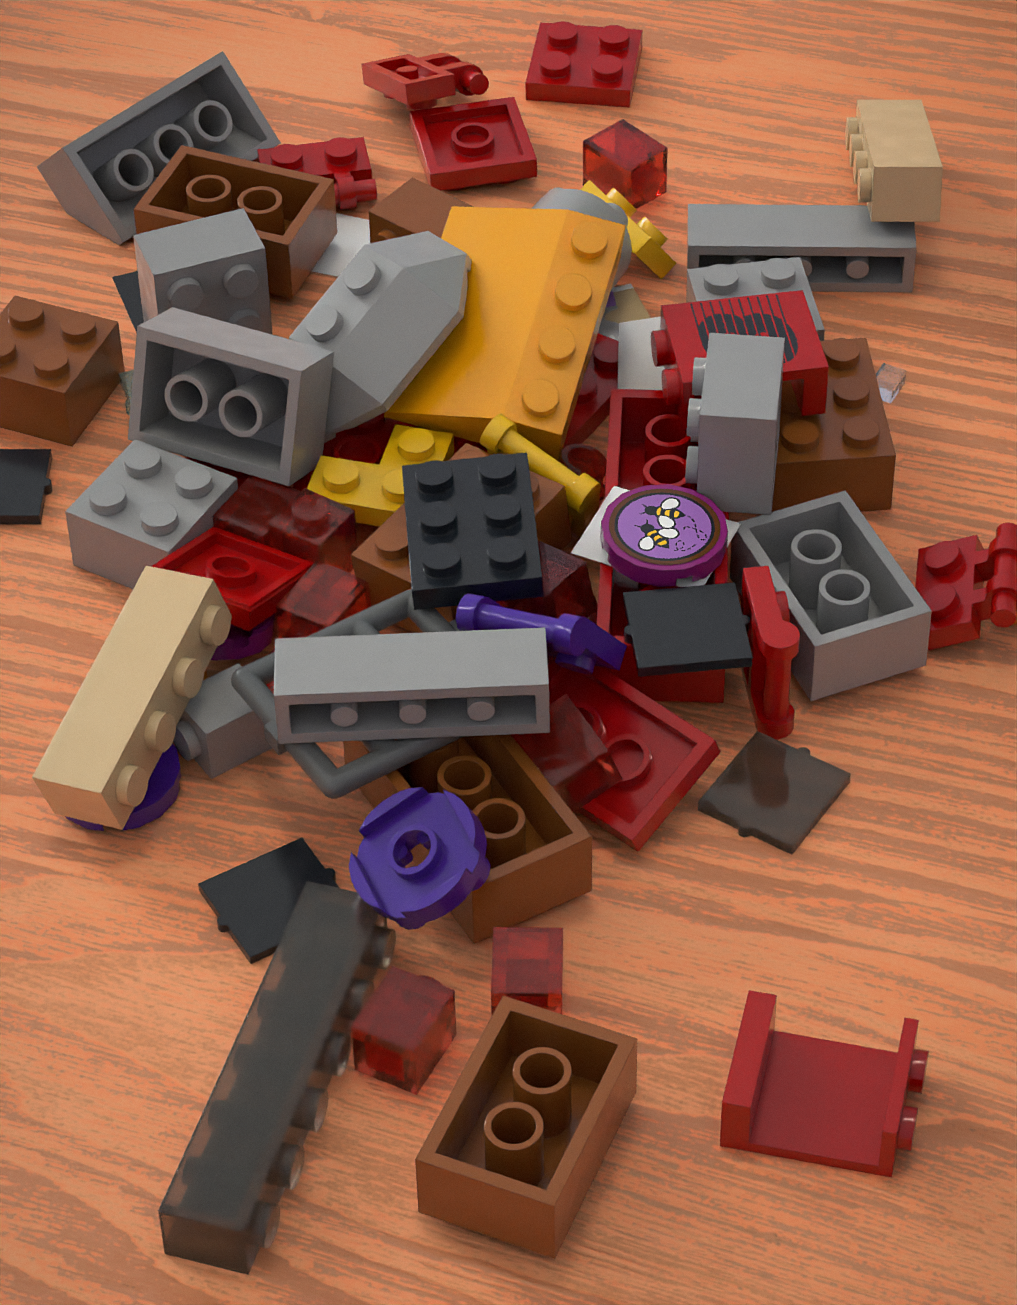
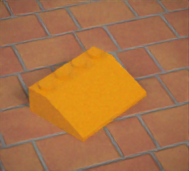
(525, 327)

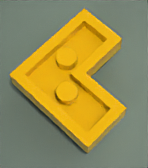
(378, 489)

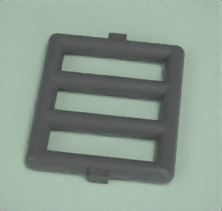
(384, 755)

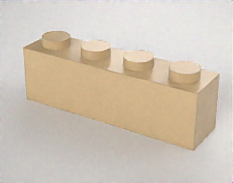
(895, 161)
(133, 697)

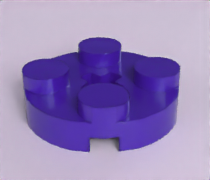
(445, 876)

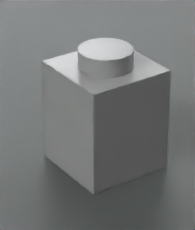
(219, 727)

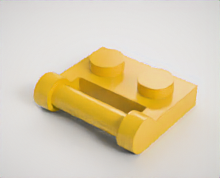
(581, 491)

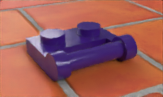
(570, 638)

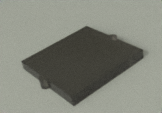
(774, 792)

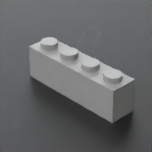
(835, 243)
(411, 685)

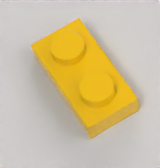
(644, 236)

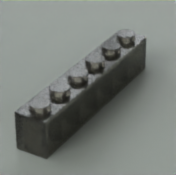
(275, 1081)

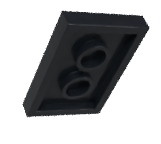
(471, 530)

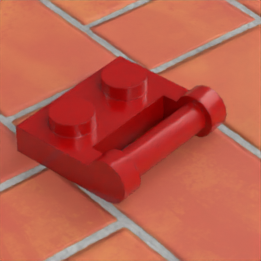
(773, 647)

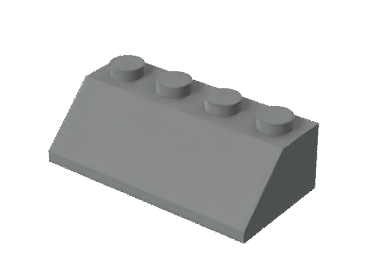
(117, 162)

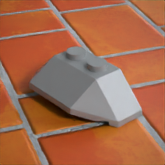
(385, 322)

